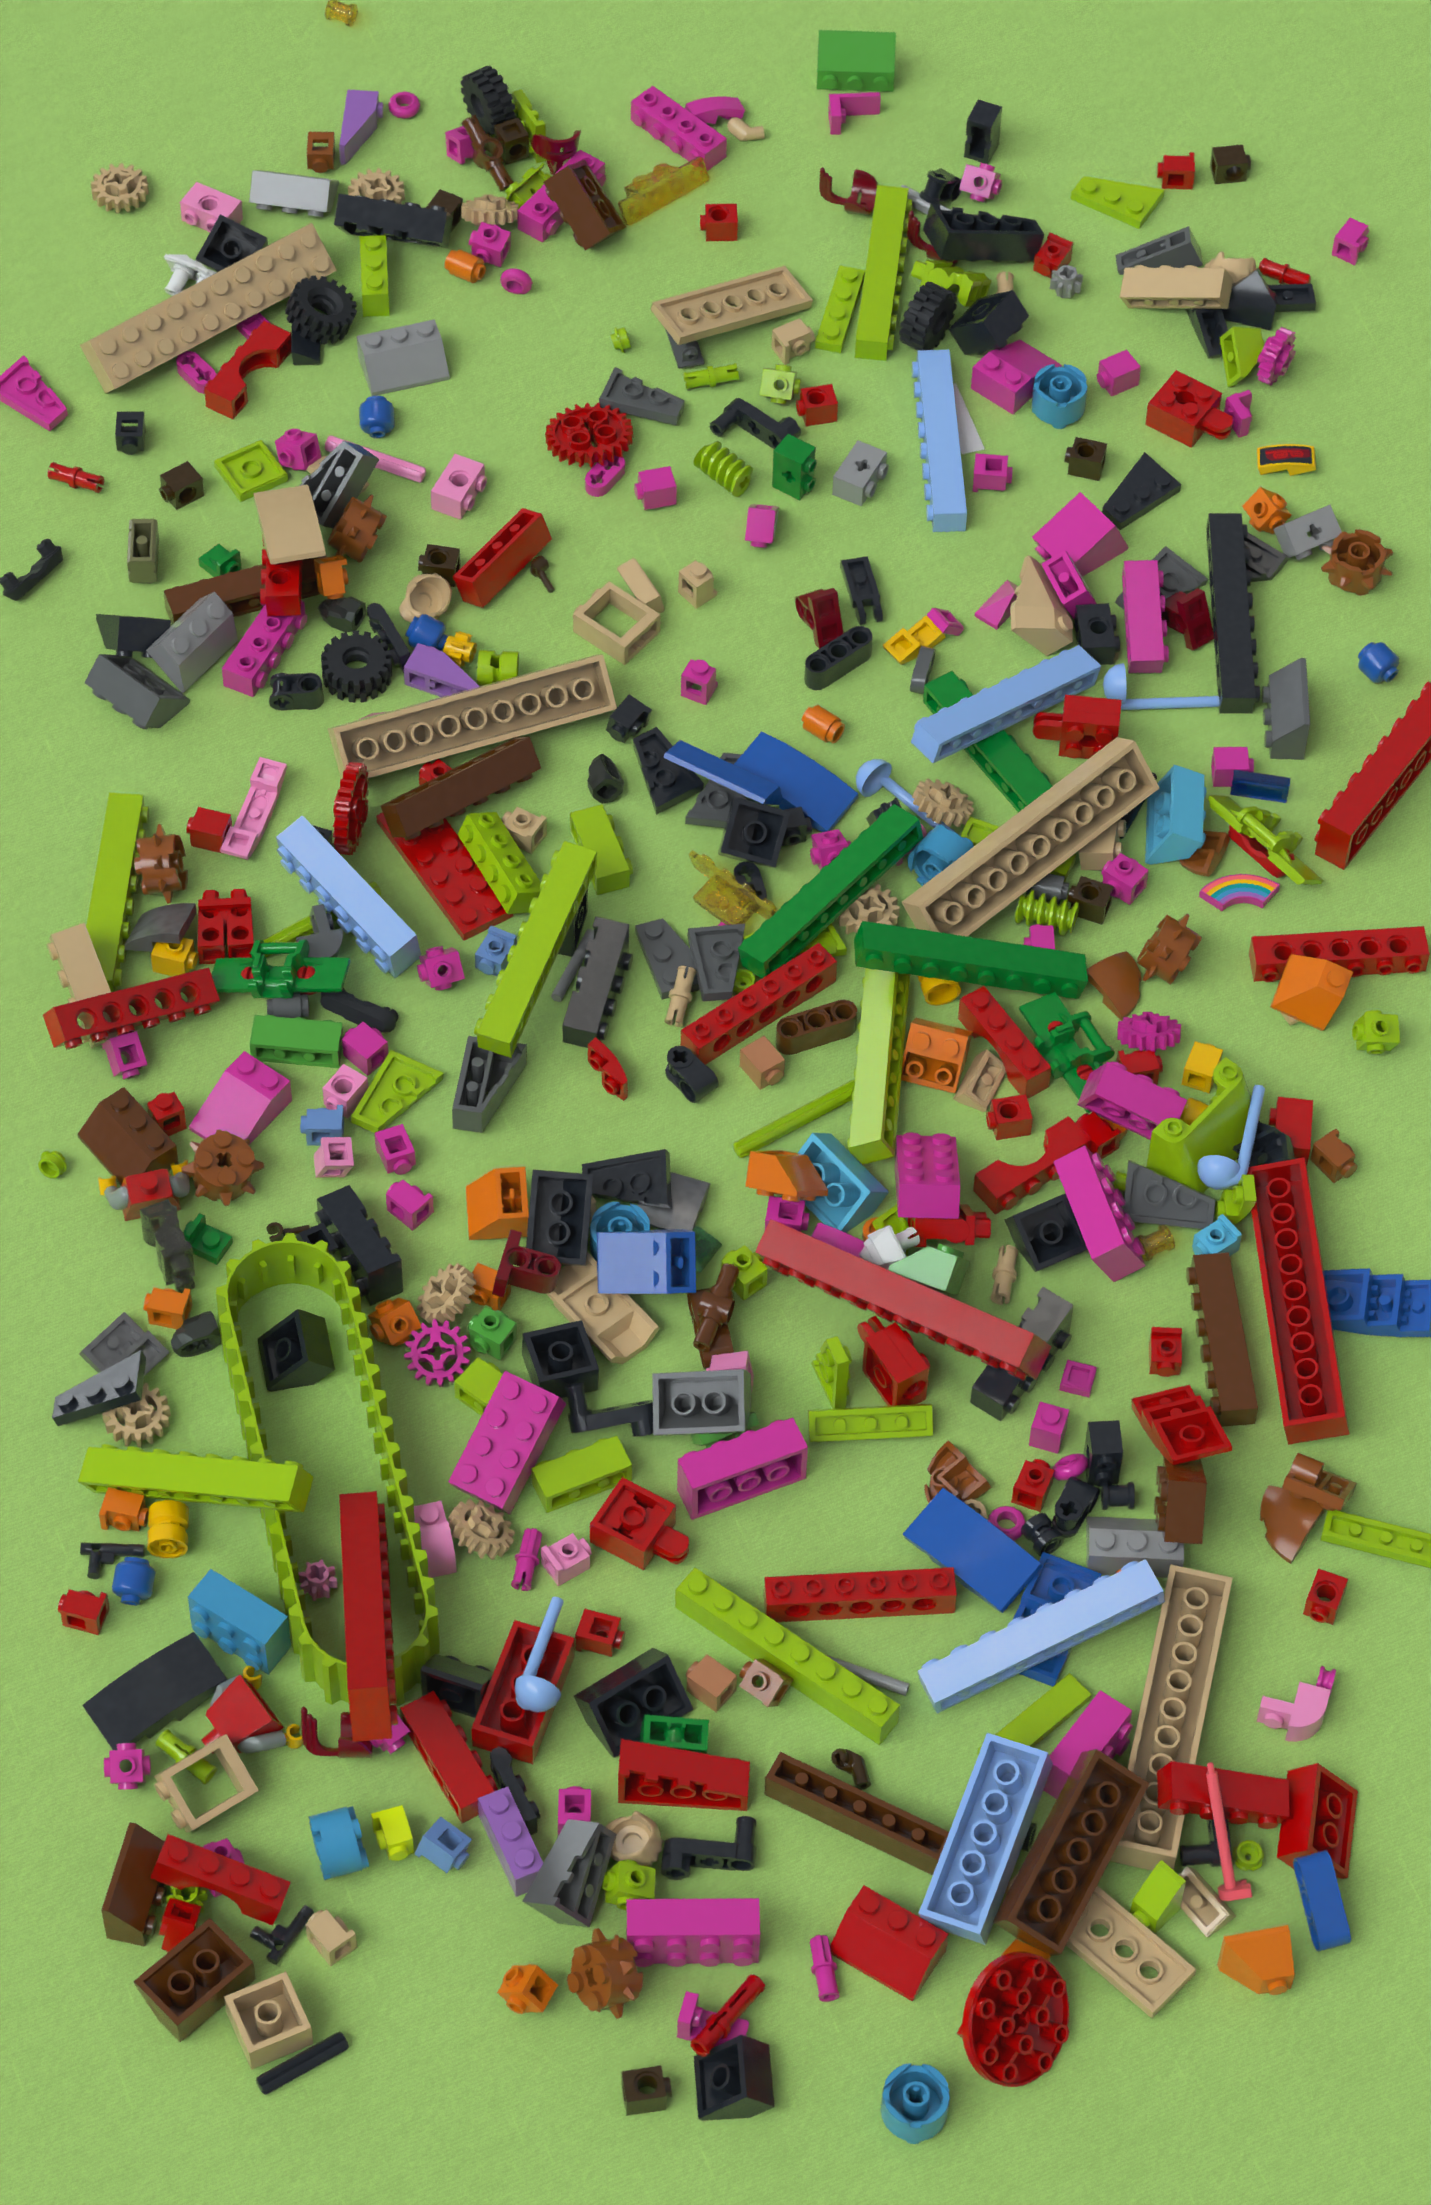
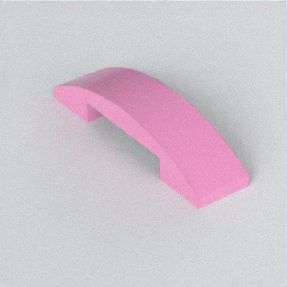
(256, 809)

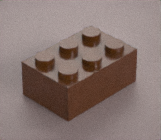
(1181, 1501)

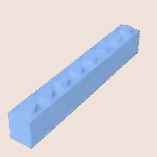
(941, 441)
(1005, 704)
(1041, 1635)

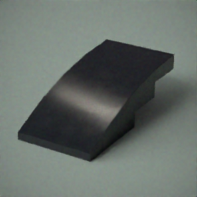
(156, 1692)

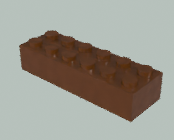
(1071, 1852)

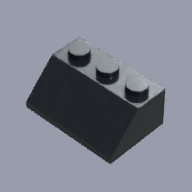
(560, 1215)
(620, 1700)

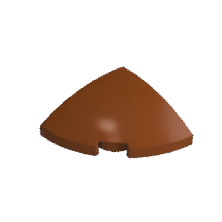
(1208, 857)
(1118, 982)
(953, 1472)
(1287, 1521)

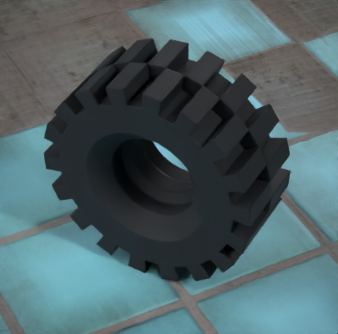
(487, 98)
(326, 297)
(928, 317)
(361, 681)

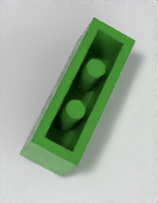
(296, 1041)

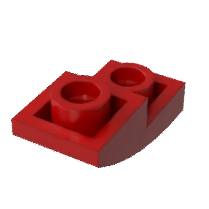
(613, 1075)

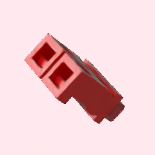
(220, 917)
(965, 1229)

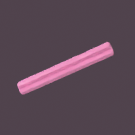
(386, 462)

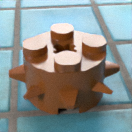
(356, 529)
(1356, 561)
(161, 864)
(1168, 949)
(237, 1162)
(605, 1973)

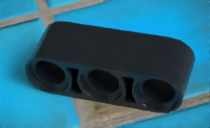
(838, 658)

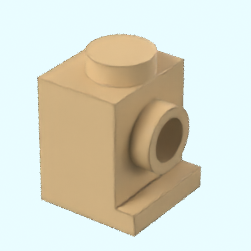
(791, 340)
(698, 578)
(525, 828)
(330, 1936)

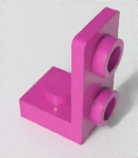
(851, 104)
(693, 2020)

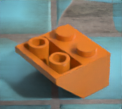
(935, 1055)
(784, 1175)
(497, 1204)

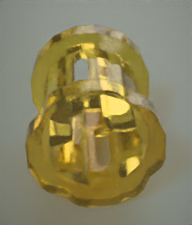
(341, 12)
(1157, 1242)

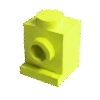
(393, 1832)

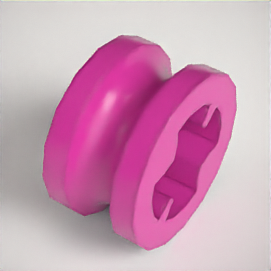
(1326, 1678)

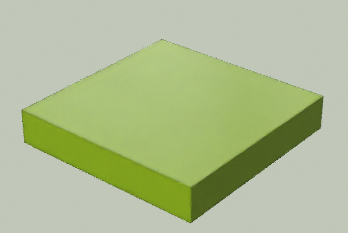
(251, 470)

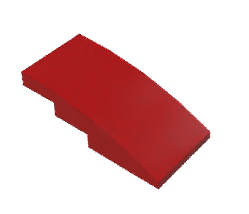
(1180, 1425)

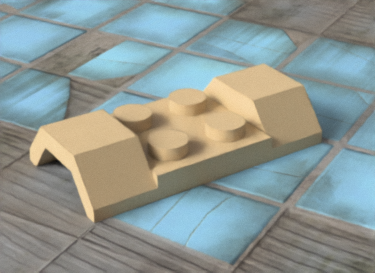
(610, 1320)

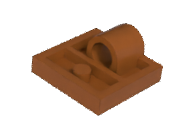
(1312, 1482)

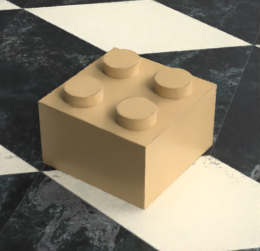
(268, 2020)

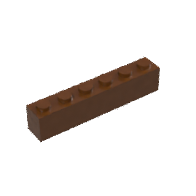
(236, 589)
(461, 787)
(1223, 1339)
(855, 1813)

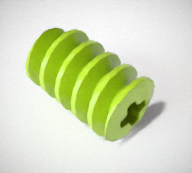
(724, 468)
(1046, 912)

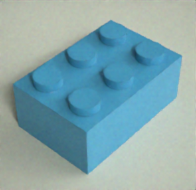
(239, 1622)

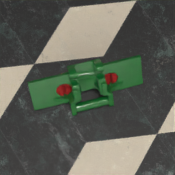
(298, 974)
(1056, 1040)

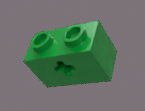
(794, 467)
(676, 1732)

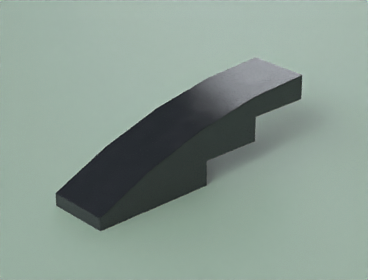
(1209, 327)

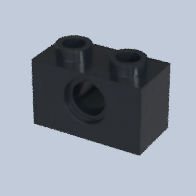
(1095, 632)
(1104, 1452)

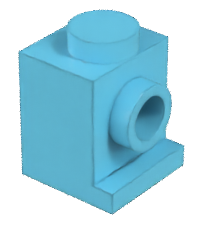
(1217, 1238)

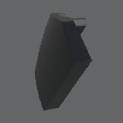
(1252, 302)
(1263, 559)
(1269, 1146)

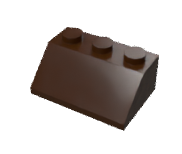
(584, 204)
(127, 1137)
(132, 1894)
(194, 1978)

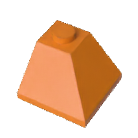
(1311, 990)
(1259, 1959)

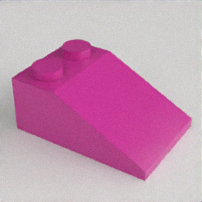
(1009, 374)
(243, 1100)

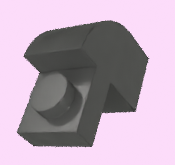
(323, 941)

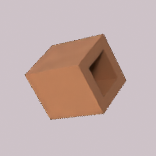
(762, 1062)
(711, 1682)

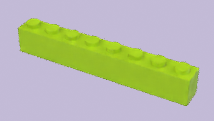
(881, 273)
(116, 881)
(536, 949)
(878, 1065)
(197, 1478)
(812, 1670)

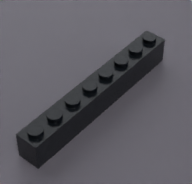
(1231, 613)

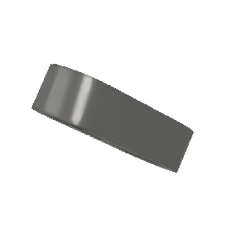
(922, 669)

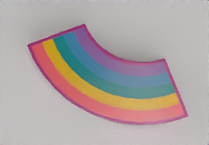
(1239, 889)

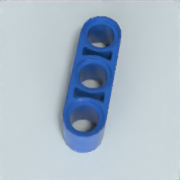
(1322, 1900)

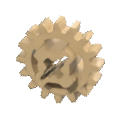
(378, 186)
(119, 188)
(489, 210)
(942, 802)
(871, 907)
(446, 1294)
(139, 1418)
(481, 1529)

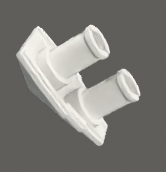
(184, 269)
(886, 1248)

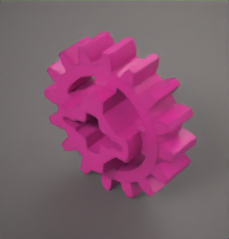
(1276, 356)
(1149, 1031)
(436, 1339)

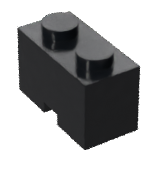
(983, 131)

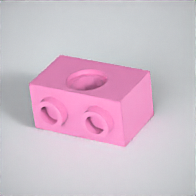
(204, 205)
(458, 486)

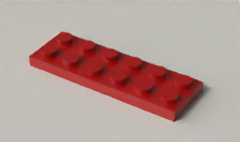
(450, 878)

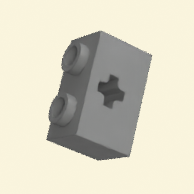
(860, 473)
(1294, 537)

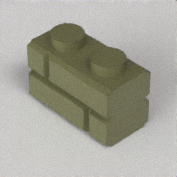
(143, 550)

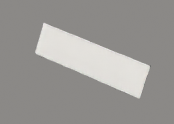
(968, 435)

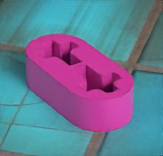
(199, 369)
(609, 477)

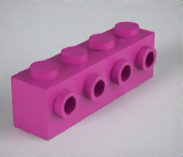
(677, 127)
(540, 215)
(1143, 616)
(261, 651)

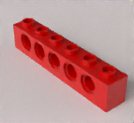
(1357, 950)
(196, 985)
(760, 1004)
(860, 1595)

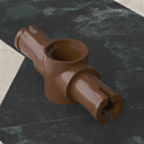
(481, 142)
(716, 1307)

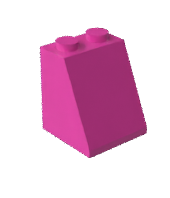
(1083, 533)

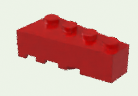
(681, 1778)

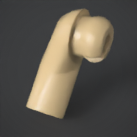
(743, 131)

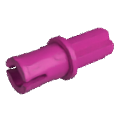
(527, 1559)
(824, 1968)

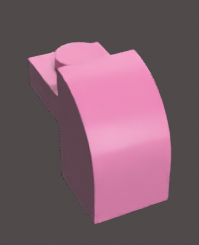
(436, 1538)
(1301, 1718)

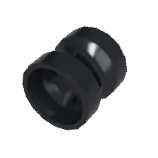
(1042, 1534)

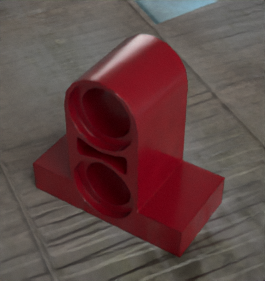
(821, 614)
(1190, 617)
(529, 1274)

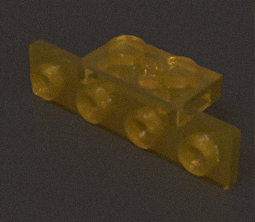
(660, 187)
(726, 897)

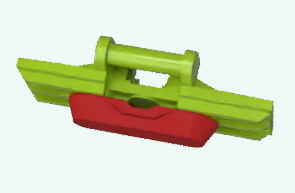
(1253, 828)

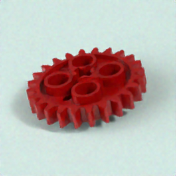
(572, 440)
(350, 808)

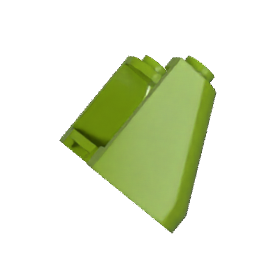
(1221, 1126)

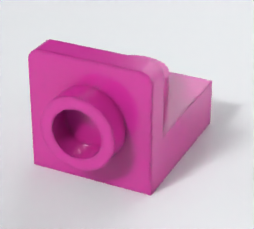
(1239, 408)

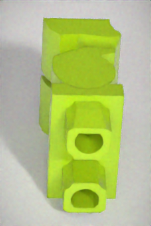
(967, 284)

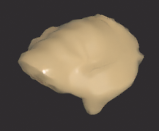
(1236, 267)
(426, 595)
(636, 1839)

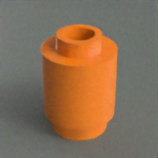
(465, 265)
(823, 724)

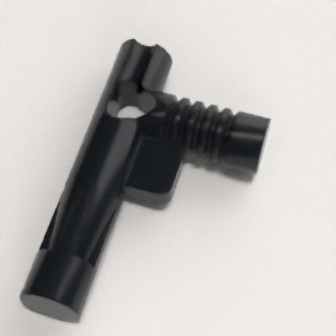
(107, 1554)
(281, 1935)

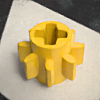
(460, 648)

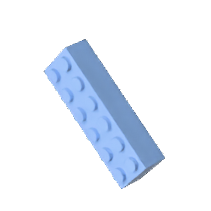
(348, 897)
(986, 1838)

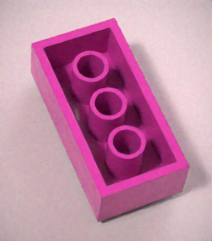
(927, 1176)
(1100, 1213)
(507, 1442)
(742, 1468)
(694, 1931)

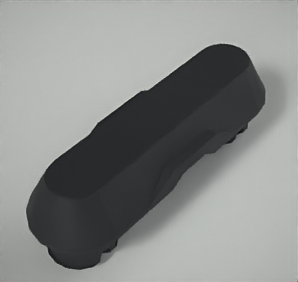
(50, 558)
(359, 1011)

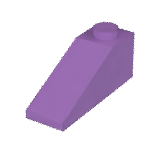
(359, 121)
(435, 672)

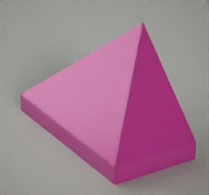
(997, 607)

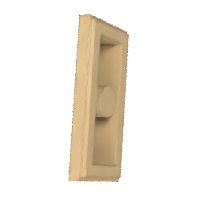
(641, 585)
(981, 1081)
(1203, 1904)

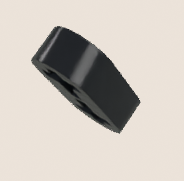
(756, 881)

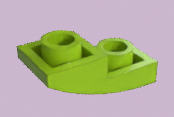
(1238, 1201)

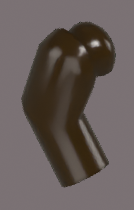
(852, 1764)

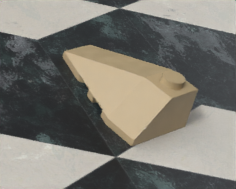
(1038, 612)

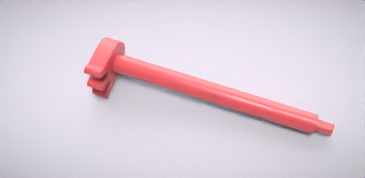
(1231, 1889)

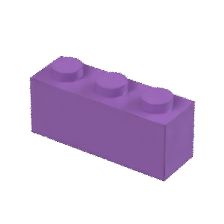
(510, 1839)

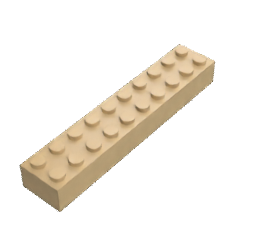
(206, 308)
(475, 717)
(1034, 841)
(1173, 1706)

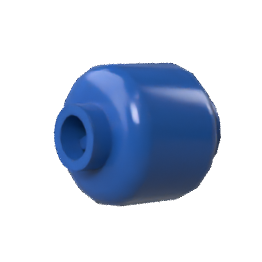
(376, 416)
(426, 631)
(1378, 662)
(133, 1580)

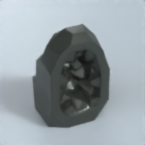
(343, 613)
(604, 779)
(196, 1335)

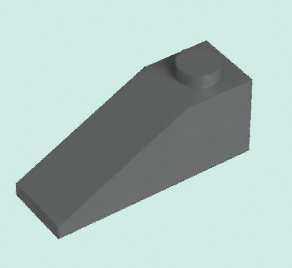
(1173, 249)

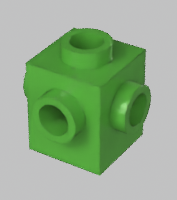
(492, 1333)

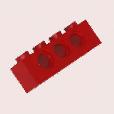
(282, 587)

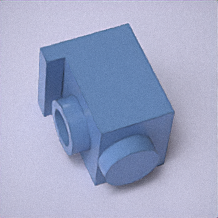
(494, 950)
(322, 1123)
(444, 1846)

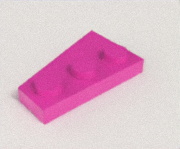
(27, 394)

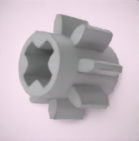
(1066, 281)

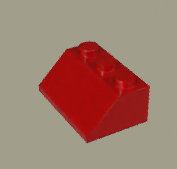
(1319, 1818)
(888, 1943)

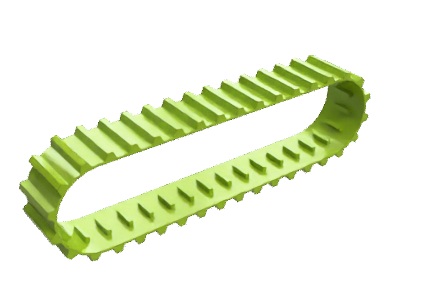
(312, 1265)

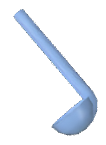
(1116, 688)
(875, 774)
(1222, 1172)
(532, 1691)

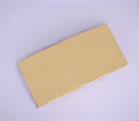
(289, 524)

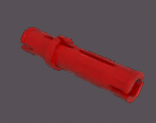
(720, 2024)

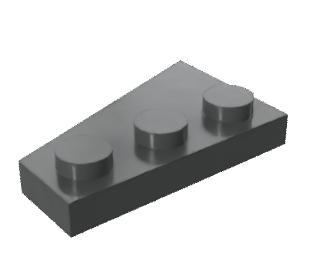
(640, 400)
(1176, 574)
(714, 801)
(664, 954)
(716, 958)
(1164, 1201)

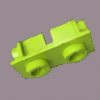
(532, 182)

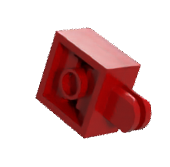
(1187, 410)
(1083, 727)
(893, 1363)
(648, 1519)

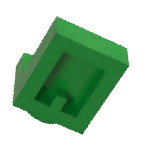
(220, 561)
(207, 1241)

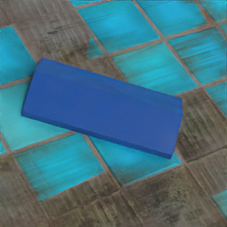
(724, 773)

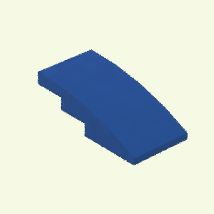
(800, 779)
(1378, 1303)
(980, 1553)
(1050, 1586)

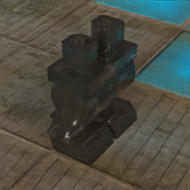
(174, 1255)

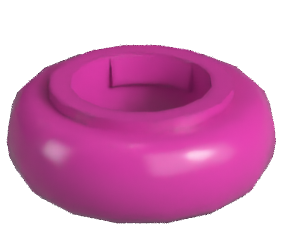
(404, 111)
(516, 281)
(1069, 1466)
(1009, 1513)

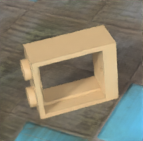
(634, 640)
(234, 1768)

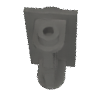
(686, 354)

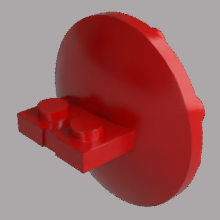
(1015, 2019)

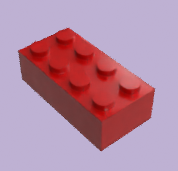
(499, 1717)

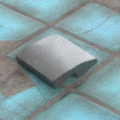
(162, 925)
(687, 1203)
(120, 1341)

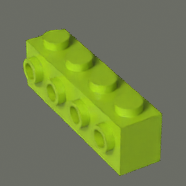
(500, 861)

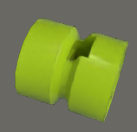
(496, 667)

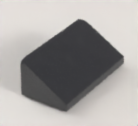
(303, 350)

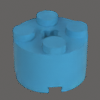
(1059, 395)
(937, 852)
(614, 1218)
(338, 1842)
(900, 2104)

